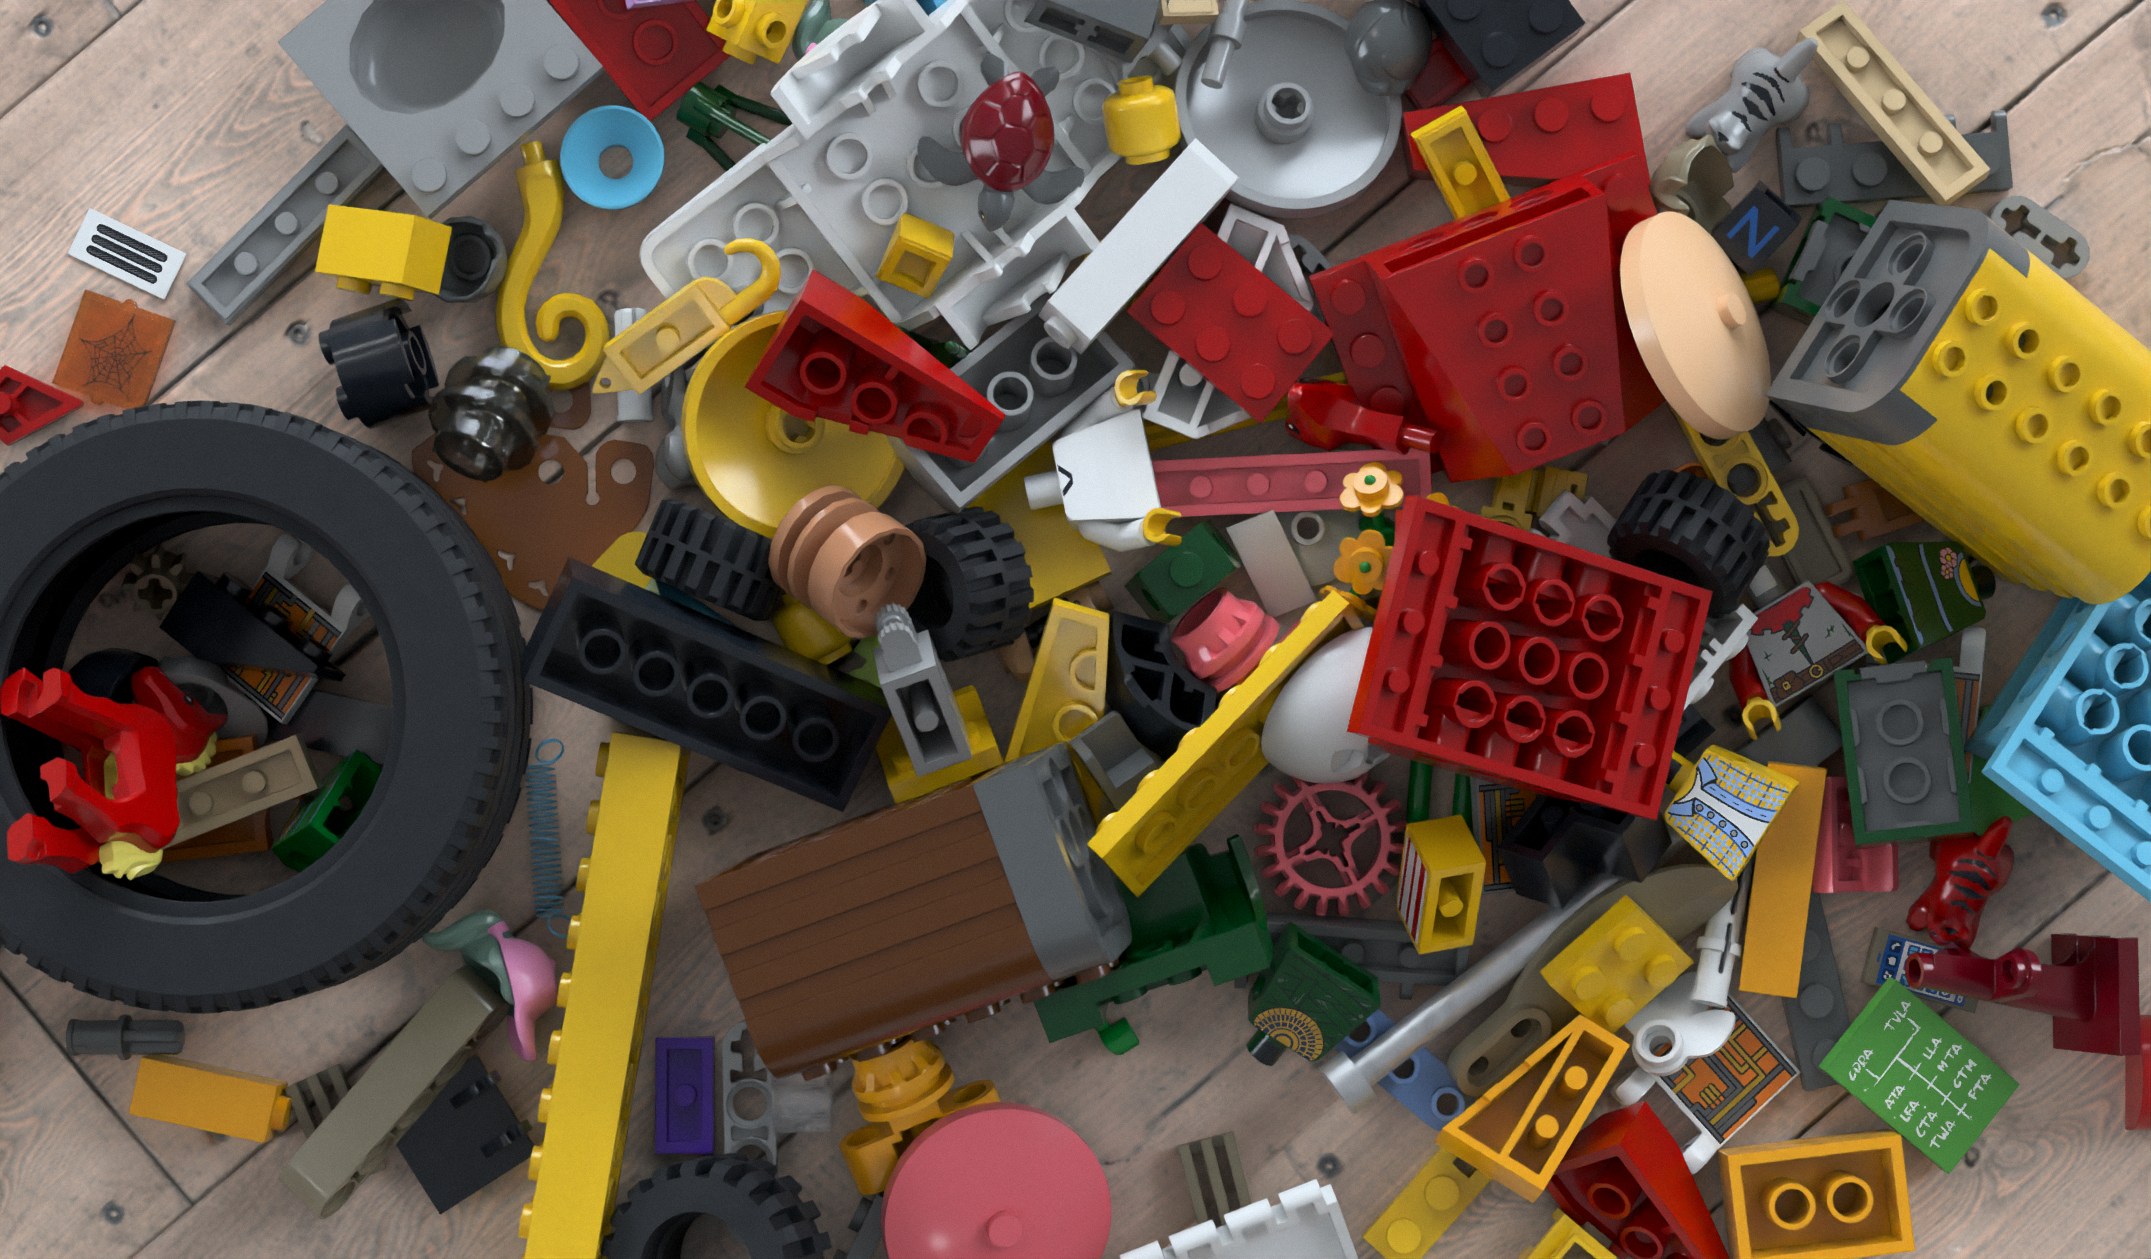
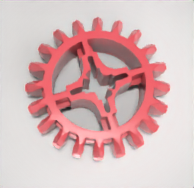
(1354, 882)

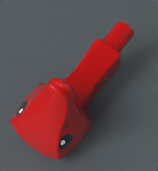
(1331, 415)

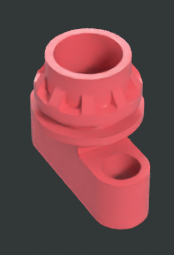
(1225, 638)

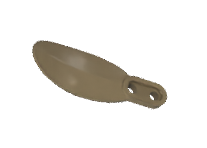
(1673, 896)

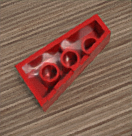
(1544, 131)

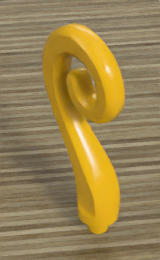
(543, 207)

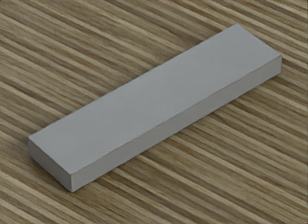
(285, 226)

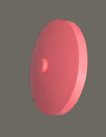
(996, 1187)

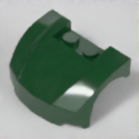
(1189, 920)

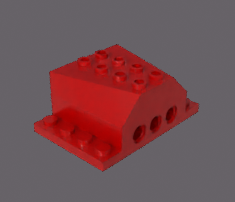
(1502, 325)
(1528, 661)

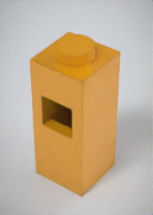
(210, 1098)

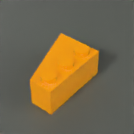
(1537, 1110)

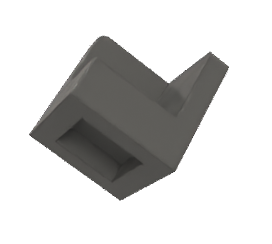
(1113, 758)

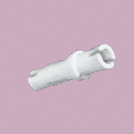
(1720, 946)

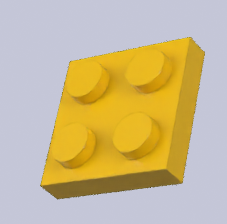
(1617, 965)

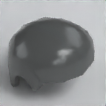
(473, 261)

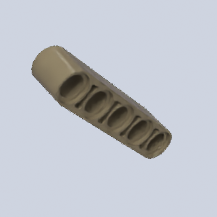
(394, 1092)

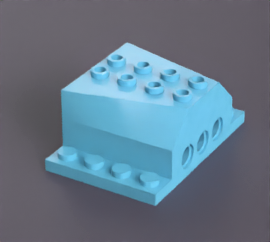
(2077, 731)

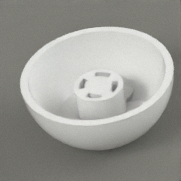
(1312, 713)

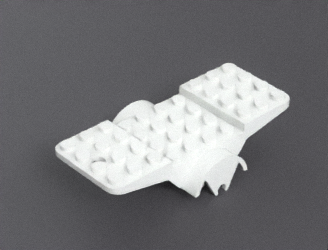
(851, 167)

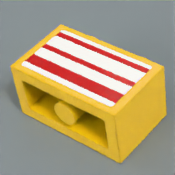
(1440, 884)

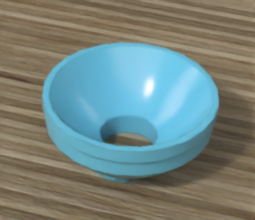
(602, 130)

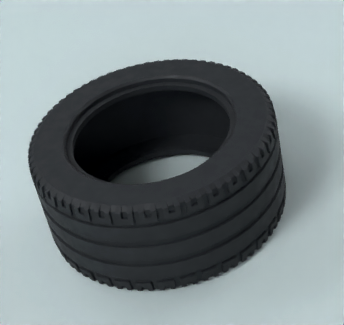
(455, 679)

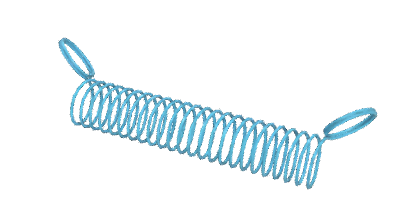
(550, 839)

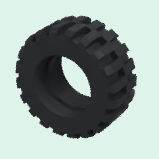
(726, 1186)

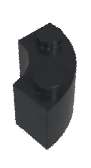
(1151, 686)

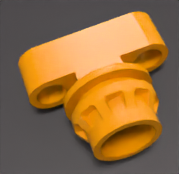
(902, 1098)

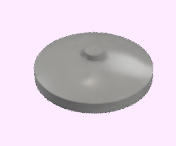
(1289, 113)

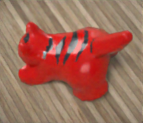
(1964, 880)

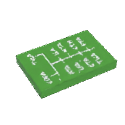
(1919, 1075)

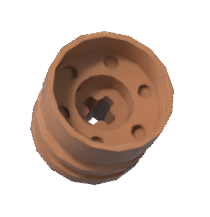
(846, 559)

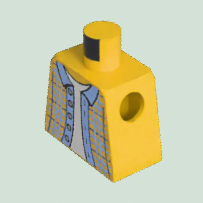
(1725, 805)

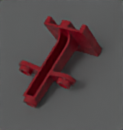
(2086, 988)

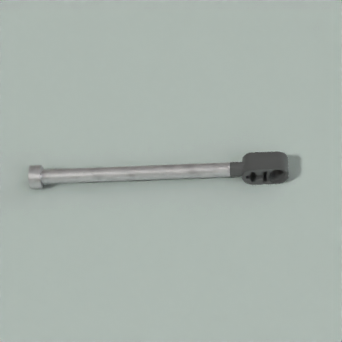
(1804, 739)

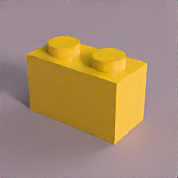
(383, 250)

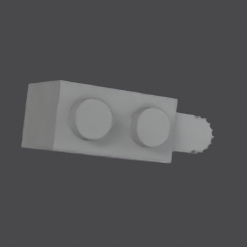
(919, 693)

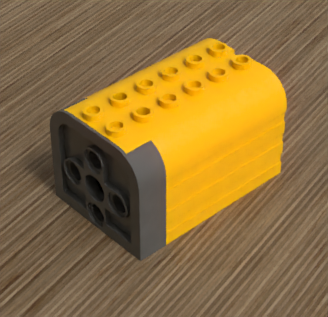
(1985, 400)

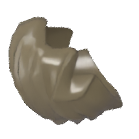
(1694, 182)

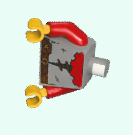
(1800, 641)

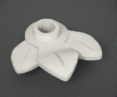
(1680, 1022)

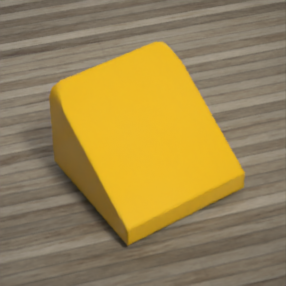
(916, 255)

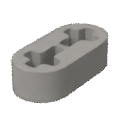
(2046, 228)

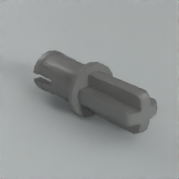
(125, 1037)

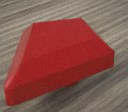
(30, 405)

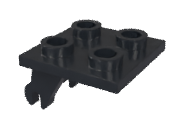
(465, 1138)

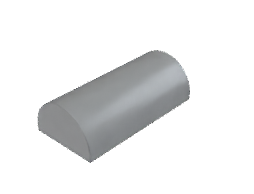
(1035, 387)

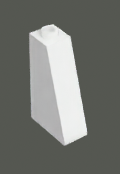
(1137, 247)

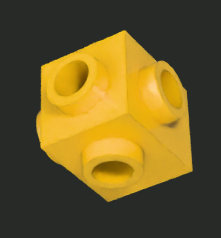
(756, 27)

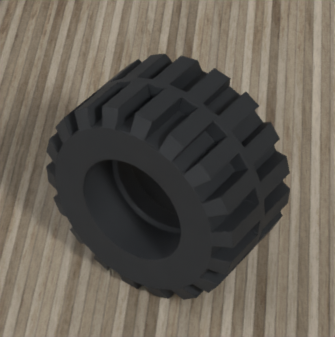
(1692, 534)
(710, 559)
(972, 583)

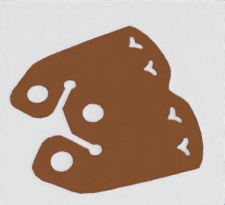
(543, 520)

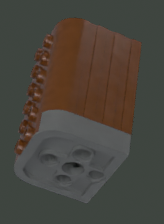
(918, 916)

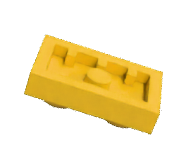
(898, 766)

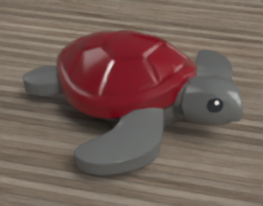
(1005, 144)

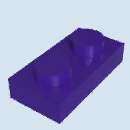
(685, 1095)

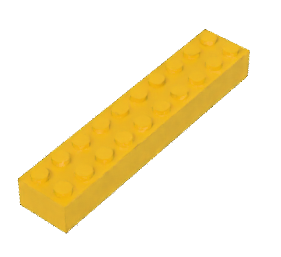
(605, 997)

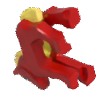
(128, 769)

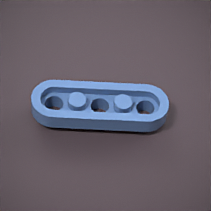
(1422, 1086)

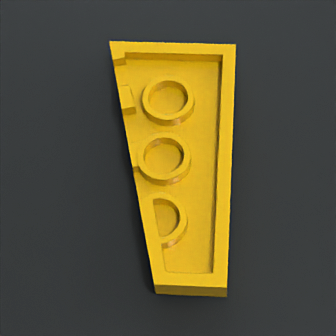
(1065, 687)

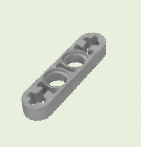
(738, 1130)

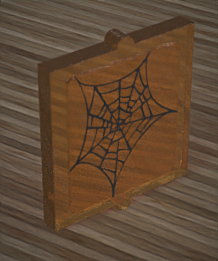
(113, 351)

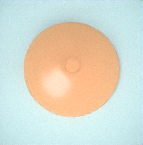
(1695, 325)

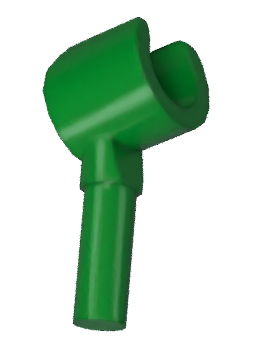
(1118, 1036)

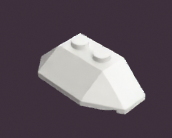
(1184, 397)

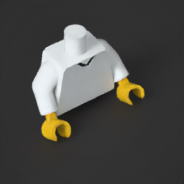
(1107, 473)

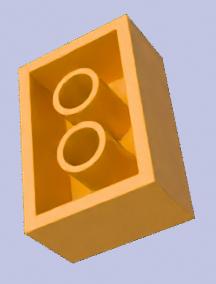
(1817, 1197)

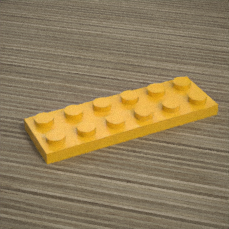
(1211, 760)

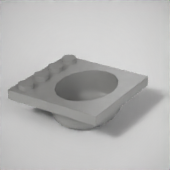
(441, 81)

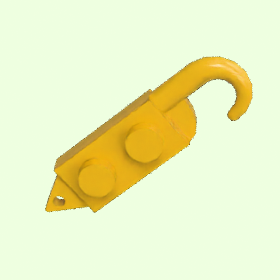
(684, 324)

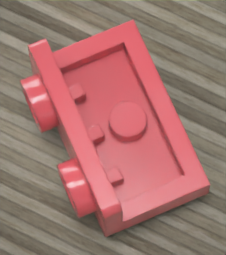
(1837, 862)

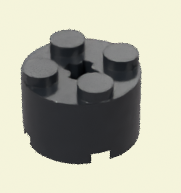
(380, 364)

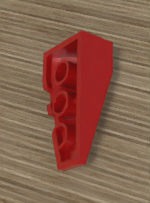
(858, 369)
(1635, 1189)

